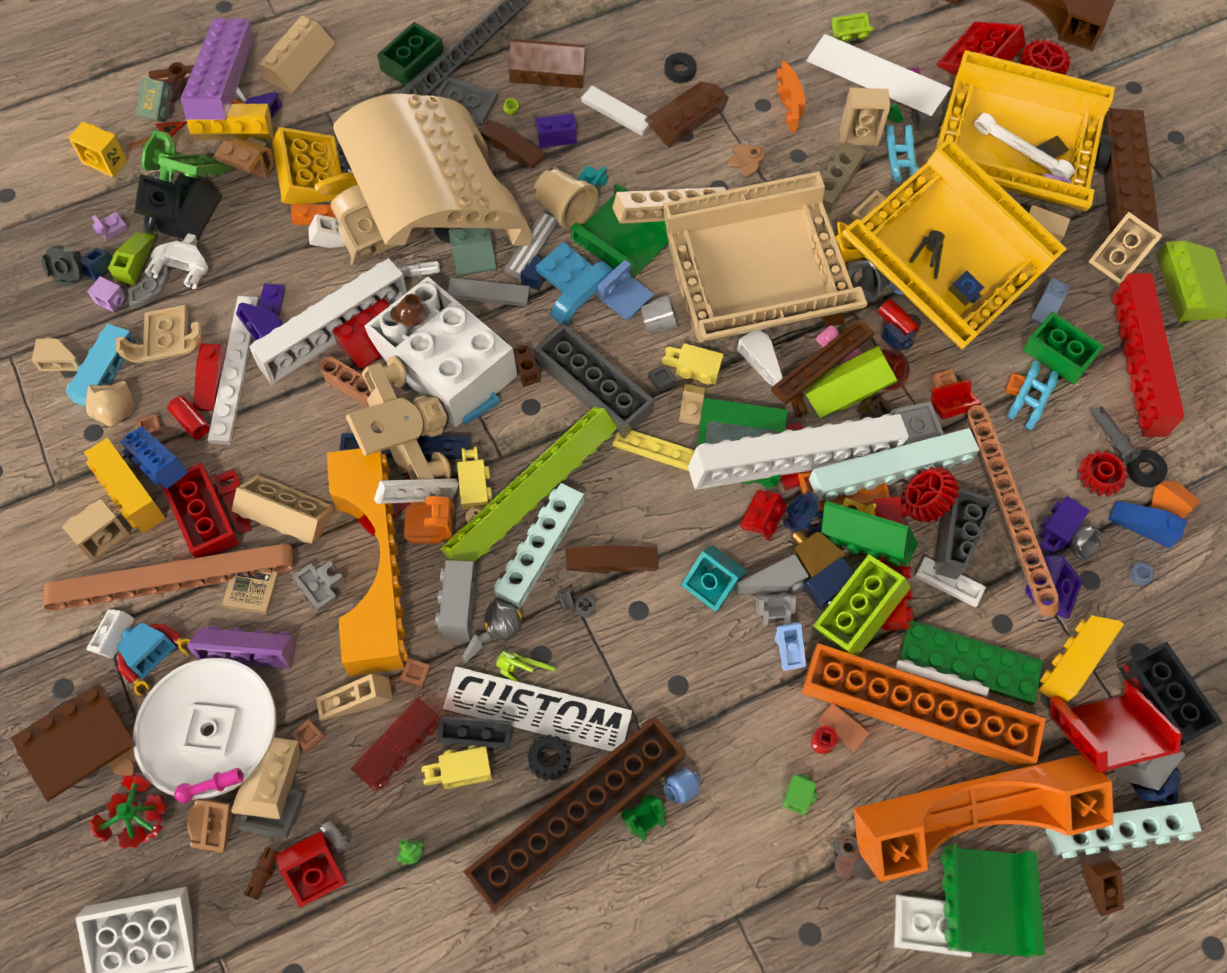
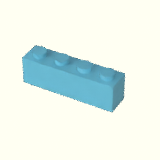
(100, 364)

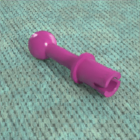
(186, 792)

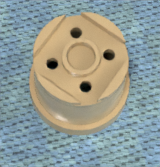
(566, 197)

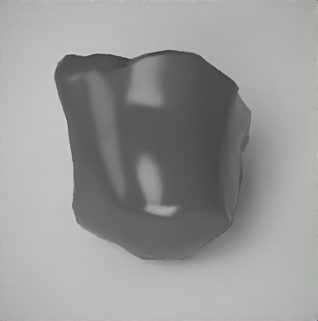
(872, 280)

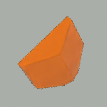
(1173, 498)

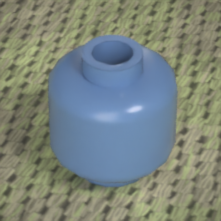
(682, 786)

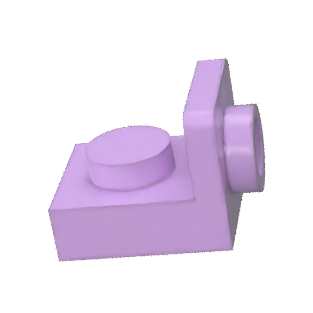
(109, 226)

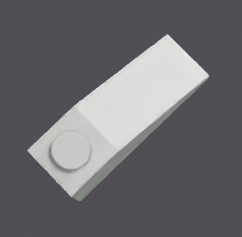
(324, 232)
(760, 354)

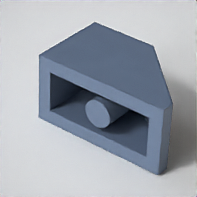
(1050, 300)

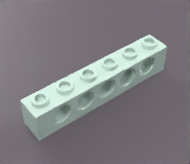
(517, 594)
(1180, 815)

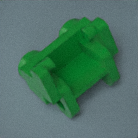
(644, 816)

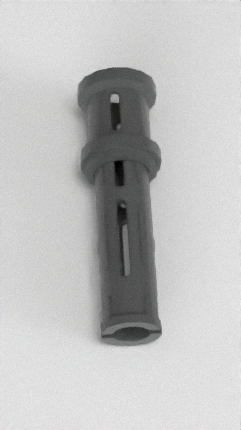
(1120, 441)

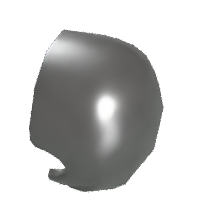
(1085, 541)

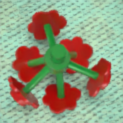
(124, 808)

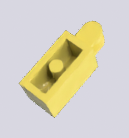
(694, 363)
(473, 480)
(460, 768)

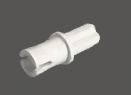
(420, 269)

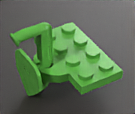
(164, 157)

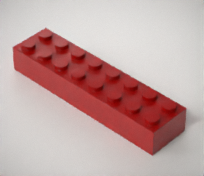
(1147, 356)

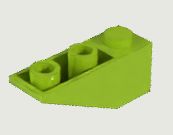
(130, 258)

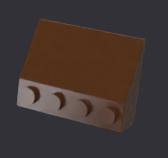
(73, 741)

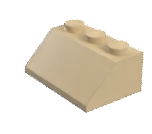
(269, 785)

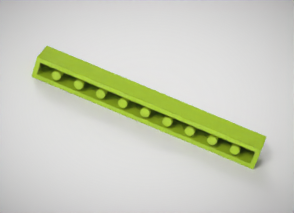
(530, 487)

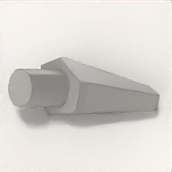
(475, 645)

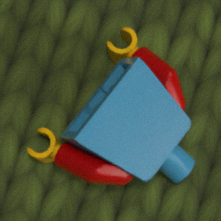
(144, 649)

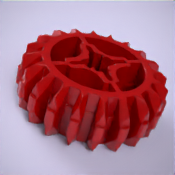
(1046, 56)
(930, 494)

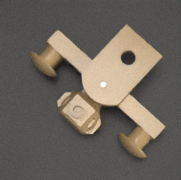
(399, 423)

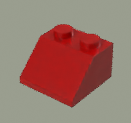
(310, 869)

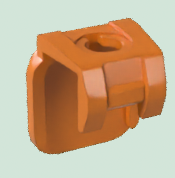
(429, 520)

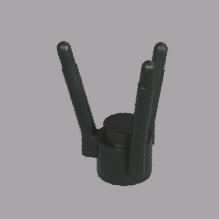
(935, 244)

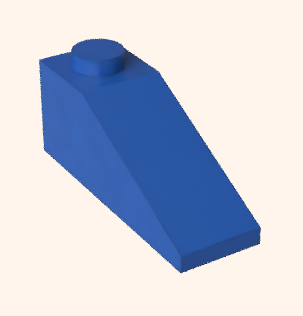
(1149, 522)

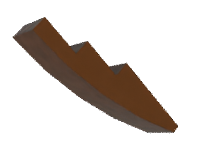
(511, 143)
(611, 558)

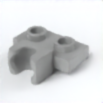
(318, 584)

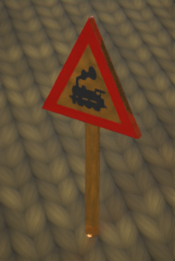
(169, 128)

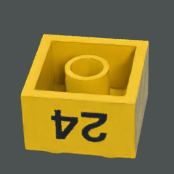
(98, 148)

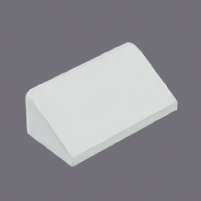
(109, 633)

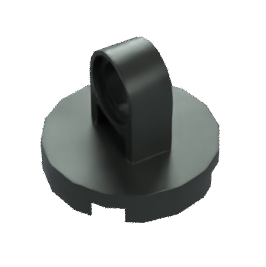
(62, 265)

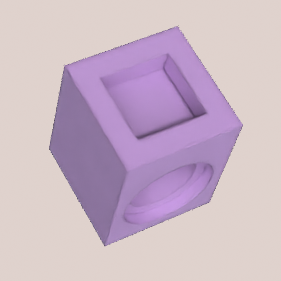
(107, 294)

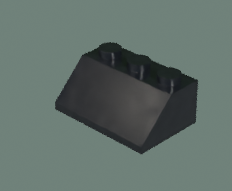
(195, 208)

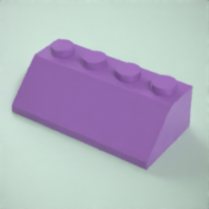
(248, 648)

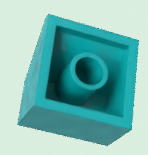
(713, 577)

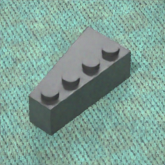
(961, 532)

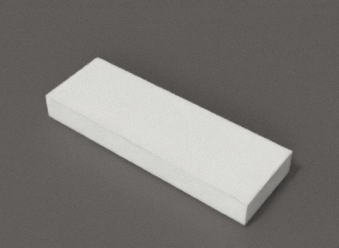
(962, 588)

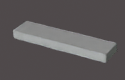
(489, 292)

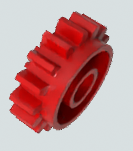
(1102, 473)

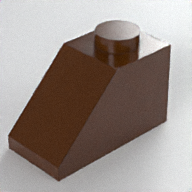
(1104, 883)

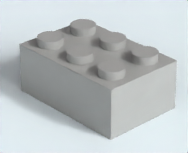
(456, 601)

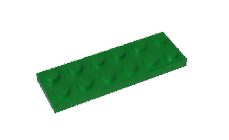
(972, 660)

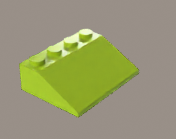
(1193, 281)

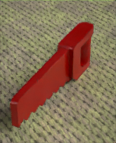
(228, 494)

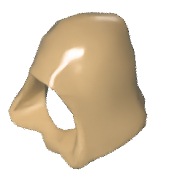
(109, 403)

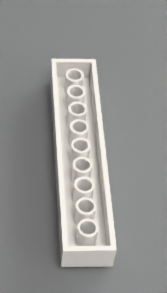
(793, 450)

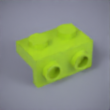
(851, 26)

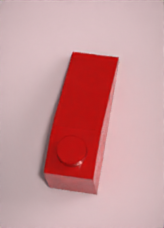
(208, 375)

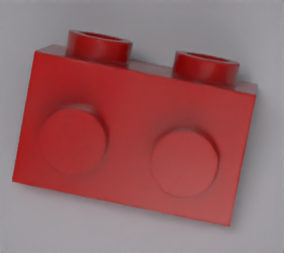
(953, 399)
(764, 513)

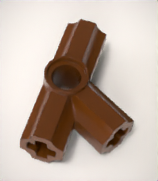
(175, 75)

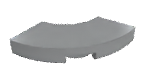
(148, 289)

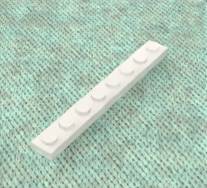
(231, 379)

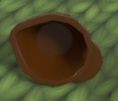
(409, 311)

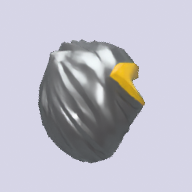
(502, 620)

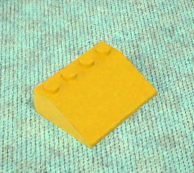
(302, 162)

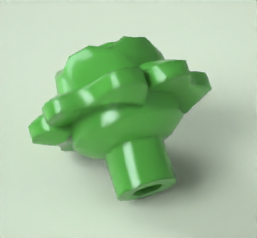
(410, 851)

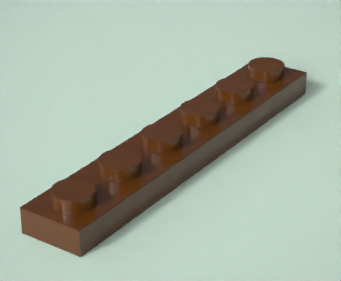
(822, 362)

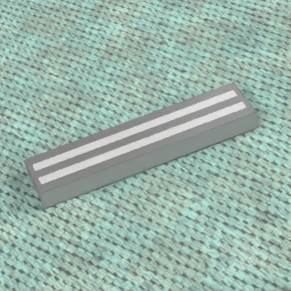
(540, 232)

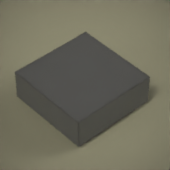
(662, 378)

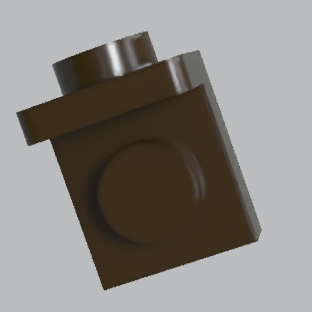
(874, 406)

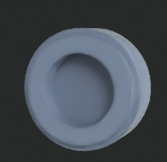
(1141, 574)

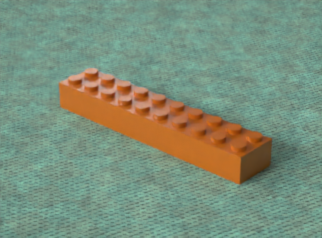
(924, 706)

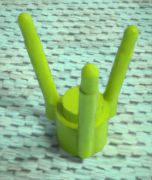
(510, 662)

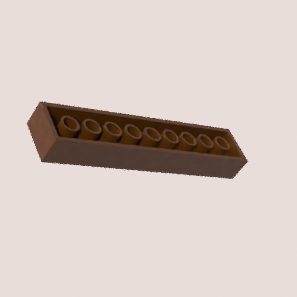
(574, 815)

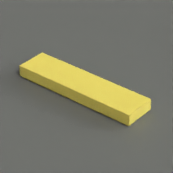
(655, 449)

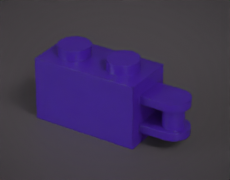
(1062, 525)

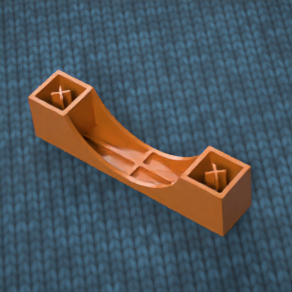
(1056, 795)

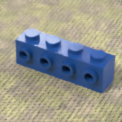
(152, 458)

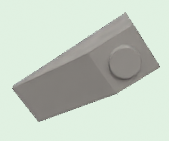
(781, 577)

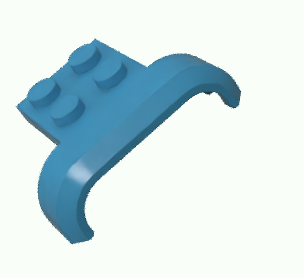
(572, 277)

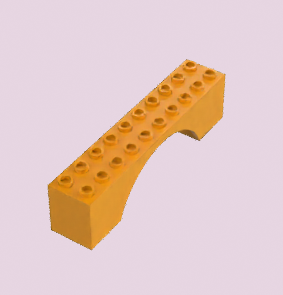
(373, 629)

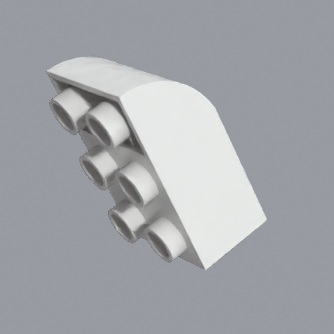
(447, 354)

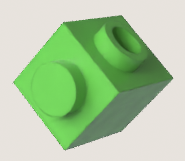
(800, 794)

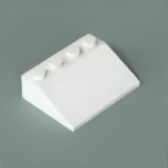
(138, 934)

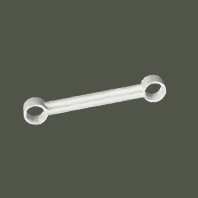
(986, 124)

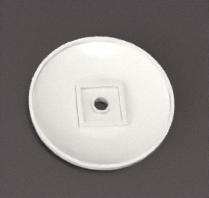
(183, 704)

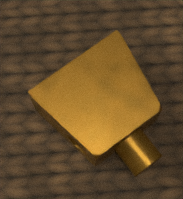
(815, 552)

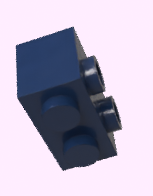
(828, 583)

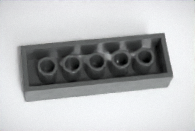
(593, 379)

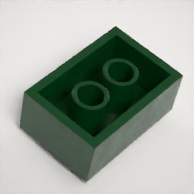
(409, 53)

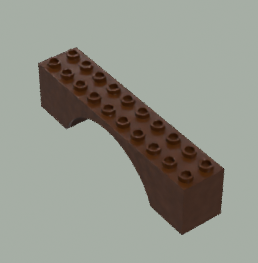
(1074, 20)

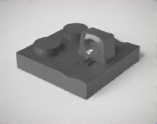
(275, 827)

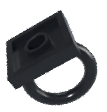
(156, 201)

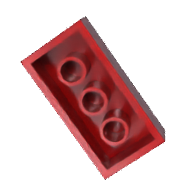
(201, 514)

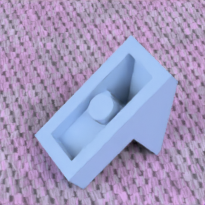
(791, 646)

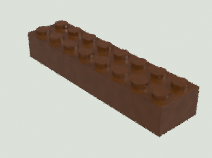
(1129, 169)

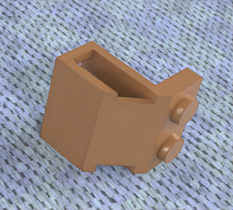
(246, 156)

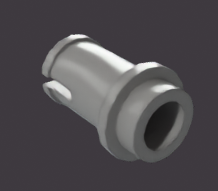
(334, 837)

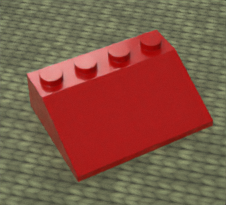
(988, 39)

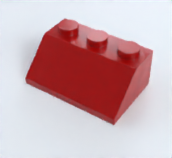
(354, 338)

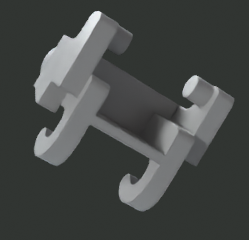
(775, 607)

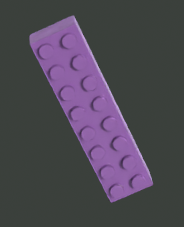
(217, 70)

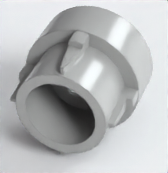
(659, 315)

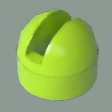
(512, 102)

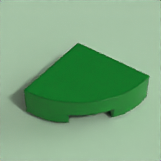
(894, 114)

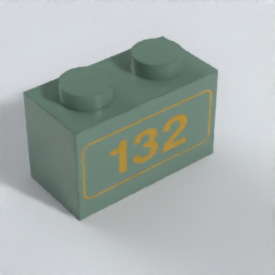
(154, 100)

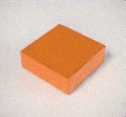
(1014, 384)

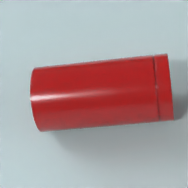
(892, 312)
(188, 417)

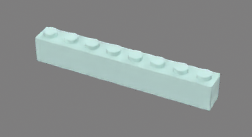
(893, 465)

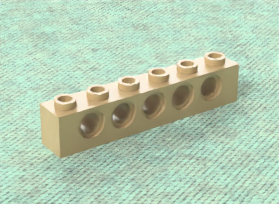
(648, 205)

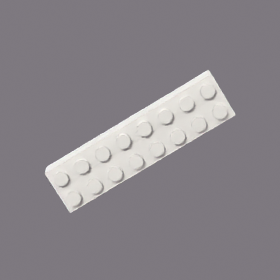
(312, 332)

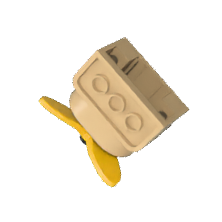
(355, 220)

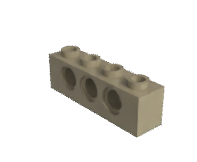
(840, 173)

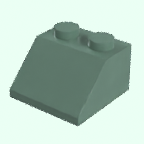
(472, 251)

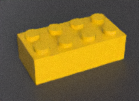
(123, 486)

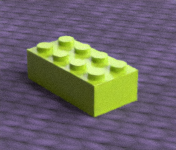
(862, 606)

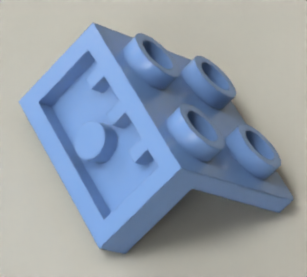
(623, 292)

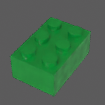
(1063, 348)

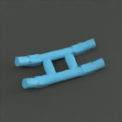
(893, 149)
(1024, 398)

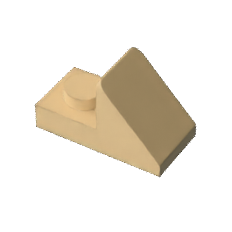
(691, 404)

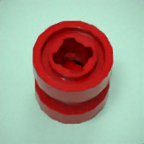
(820, 742)

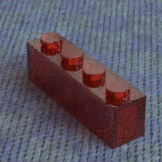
(396, 745)

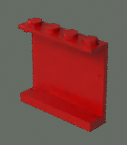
(1117, 729)

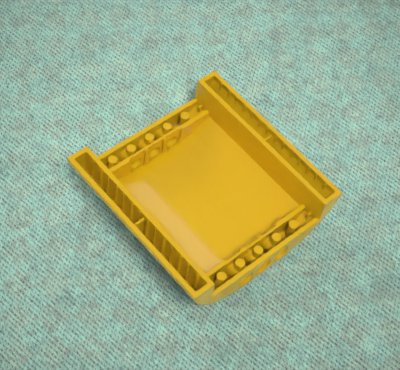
(1036, 109)
(982, 233)

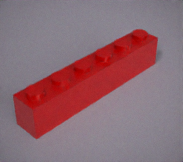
(896, 511)

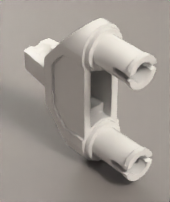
(179, 255)

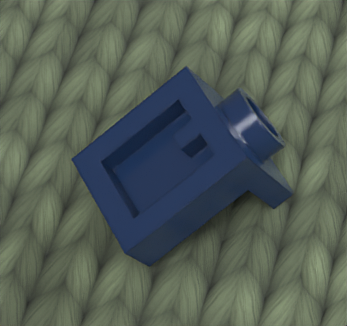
(896, 339)

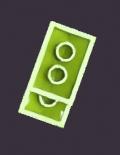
(851, 382)

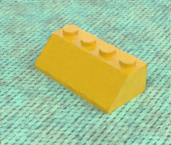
(241, 122)
(1079, 658)

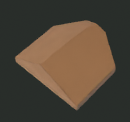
(210, 825)

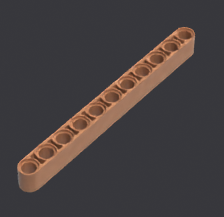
(1013, 515)
(164, 577)

